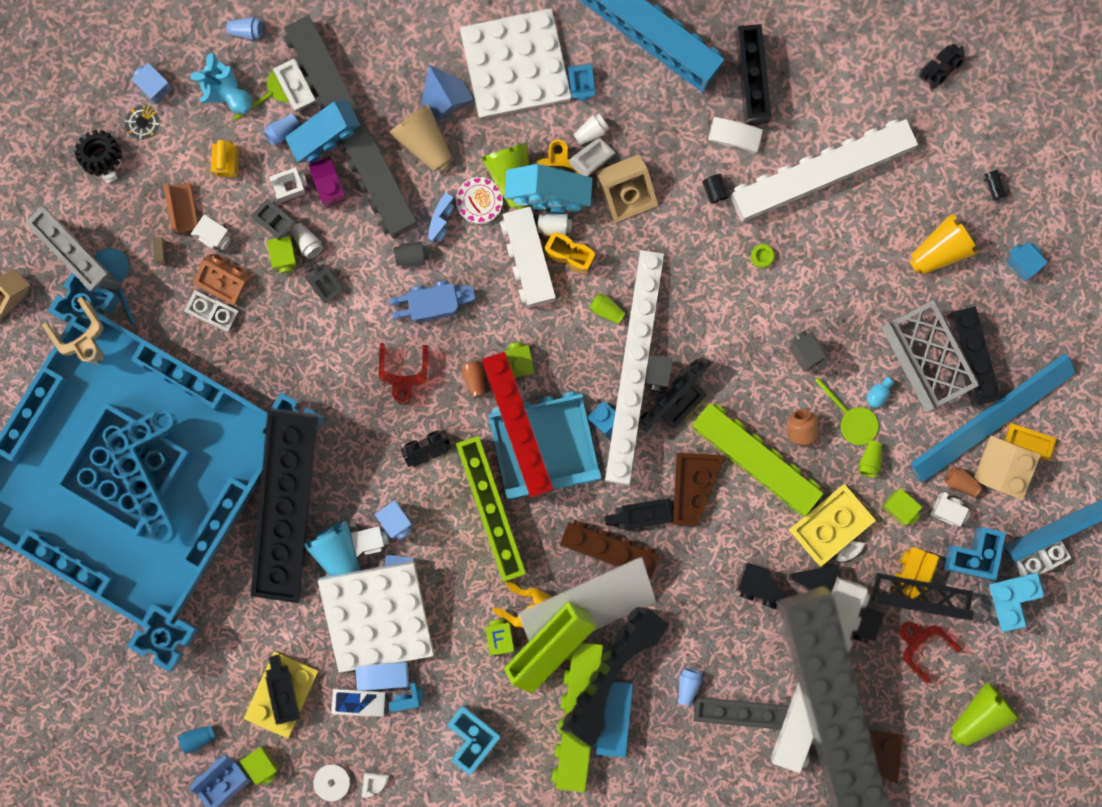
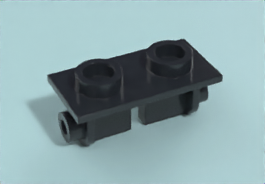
(950, 59)
(417, 450)

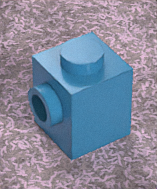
(1026, 260)

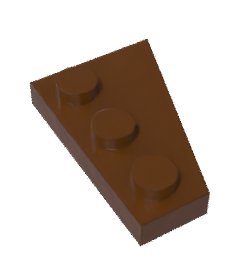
(887, 753)

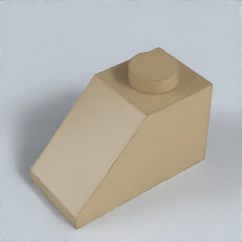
(12, 291)

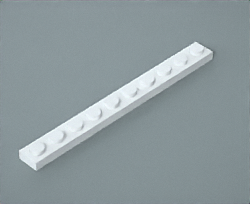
(634, 368)

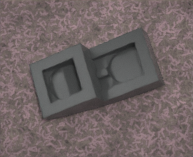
(273, 219)

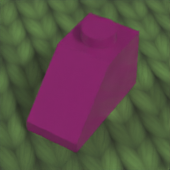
(327, 182)

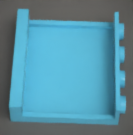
(562, 439)

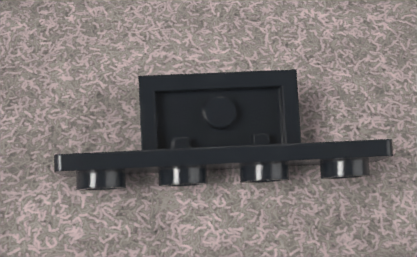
(679, 399)

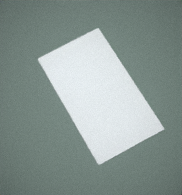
(604, 597)

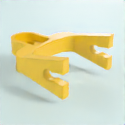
(557, 159)

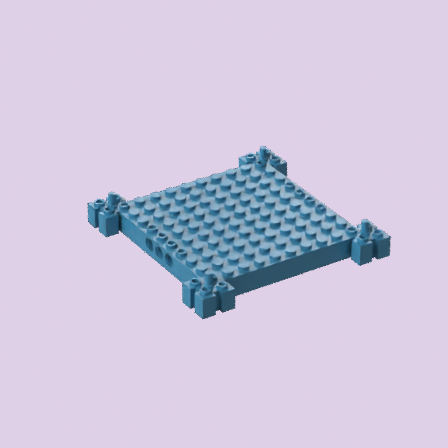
(69, 503)

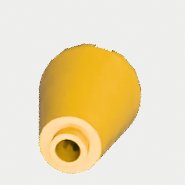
(943, 247)

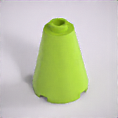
(503, 160)
(983, 716)

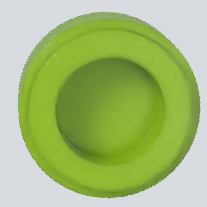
(762, 256)

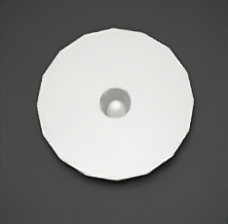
(331, 782)

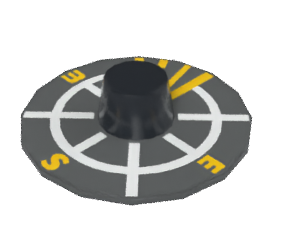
(142, 122)

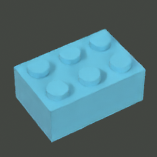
(548, 188)

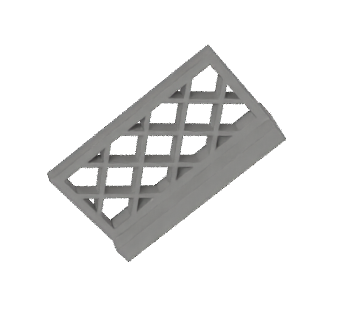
(71, 251)
(911, 364)

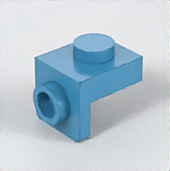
(581, 81)
(603, 419)

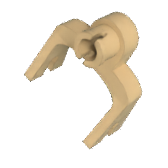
(86, 343)

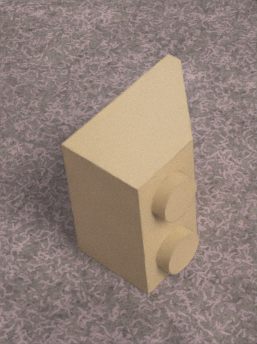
(626, 188)
(1006, 467)

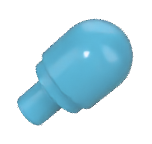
(879, 393)

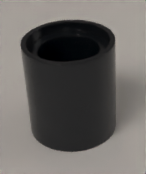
(715, 188)

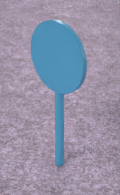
(118, 266)

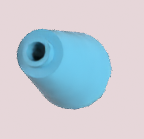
(334, 549)

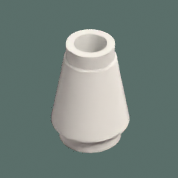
(591, 129)
(306, 241)

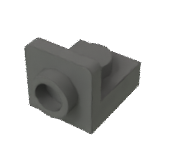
(323, 282)

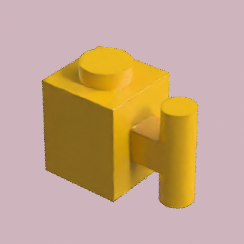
(225, 159)

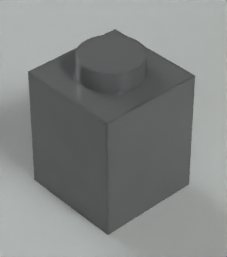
(658, 373)

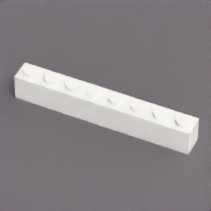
(824, 170)
(796, 733)

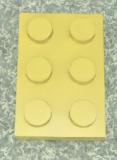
(832, 525)
(260, 708)

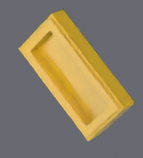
(1031, 440)

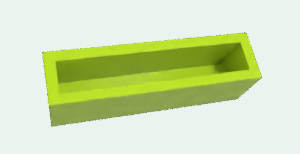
(550, 647)

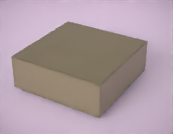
(160, 250)

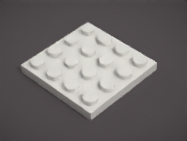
(515, 63)
(376, 616)

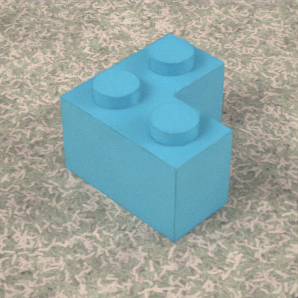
(1010, 594)
(478, 736)

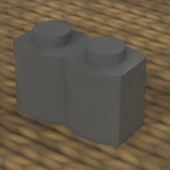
(807, 350)

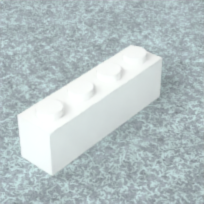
(528, 256)

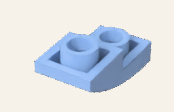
(438, 226)
(382, 676)

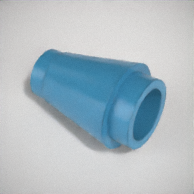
(195, 739)

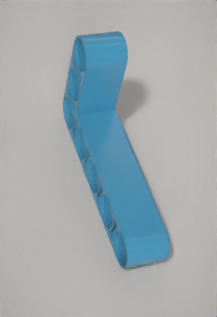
(140, 473)

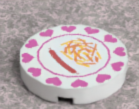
(479, 200)

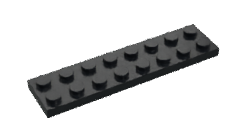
(284, 505)

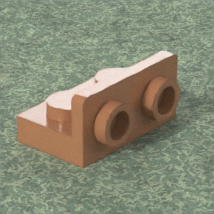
(221, 278)

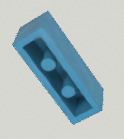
(323, 131)
(617, 712)

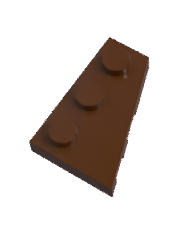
(693, 484)

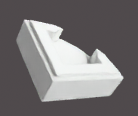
(849, 551)
(373, 784)

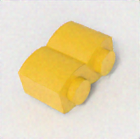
(575, 255)

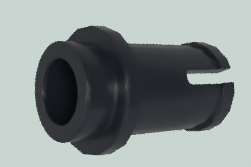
(995, 183)

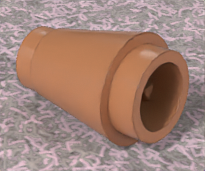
(474, 377)
(961, 481)

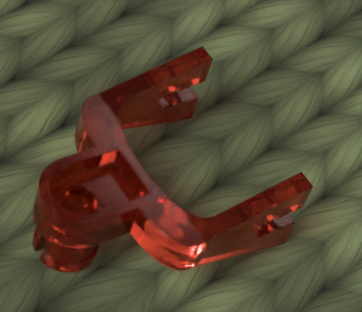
(402, 383)
(919, 636)

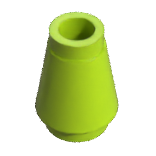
(606, 308)
(871, 460)

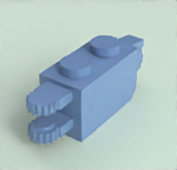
(433, 302)

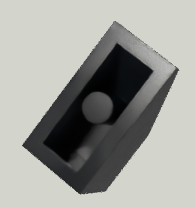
(817, 577)

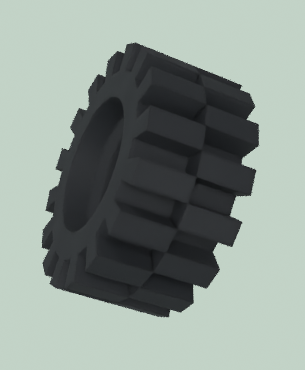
(91, 144)

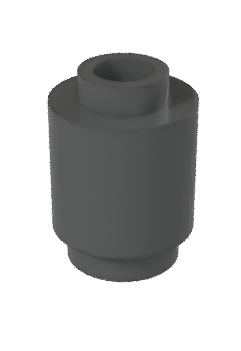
(411, 254)

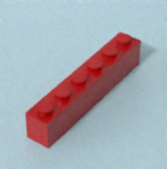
(517, 425)

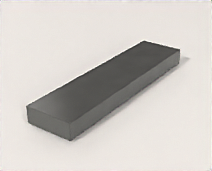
(739, 713)

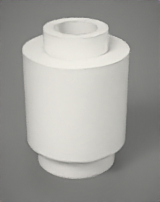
(554, 223)

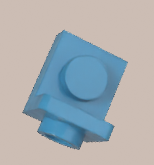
(404, 702)

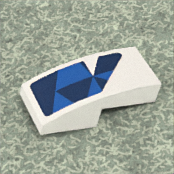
(358, 703)

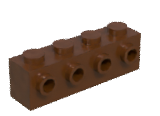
(606, 549)

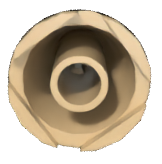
(423, 138)

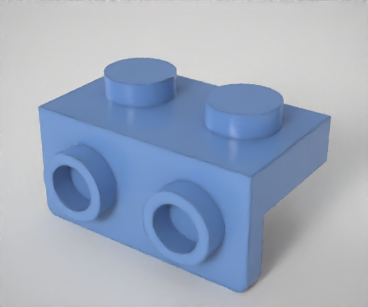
(220, 782)

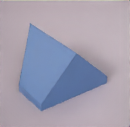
(444, 93)

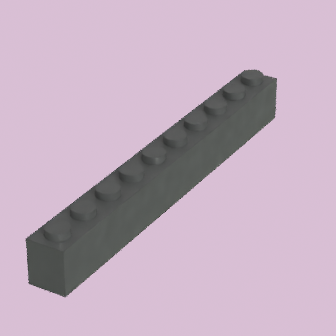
(361, 147)

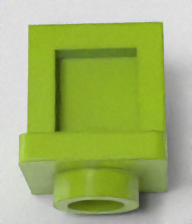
(519, 359)

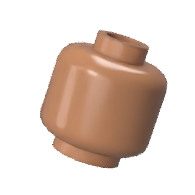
(803, 427)

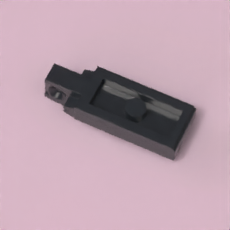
(641, 514)
(281, 692)

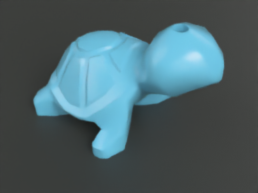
(221, 86)

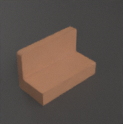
(181, 207)

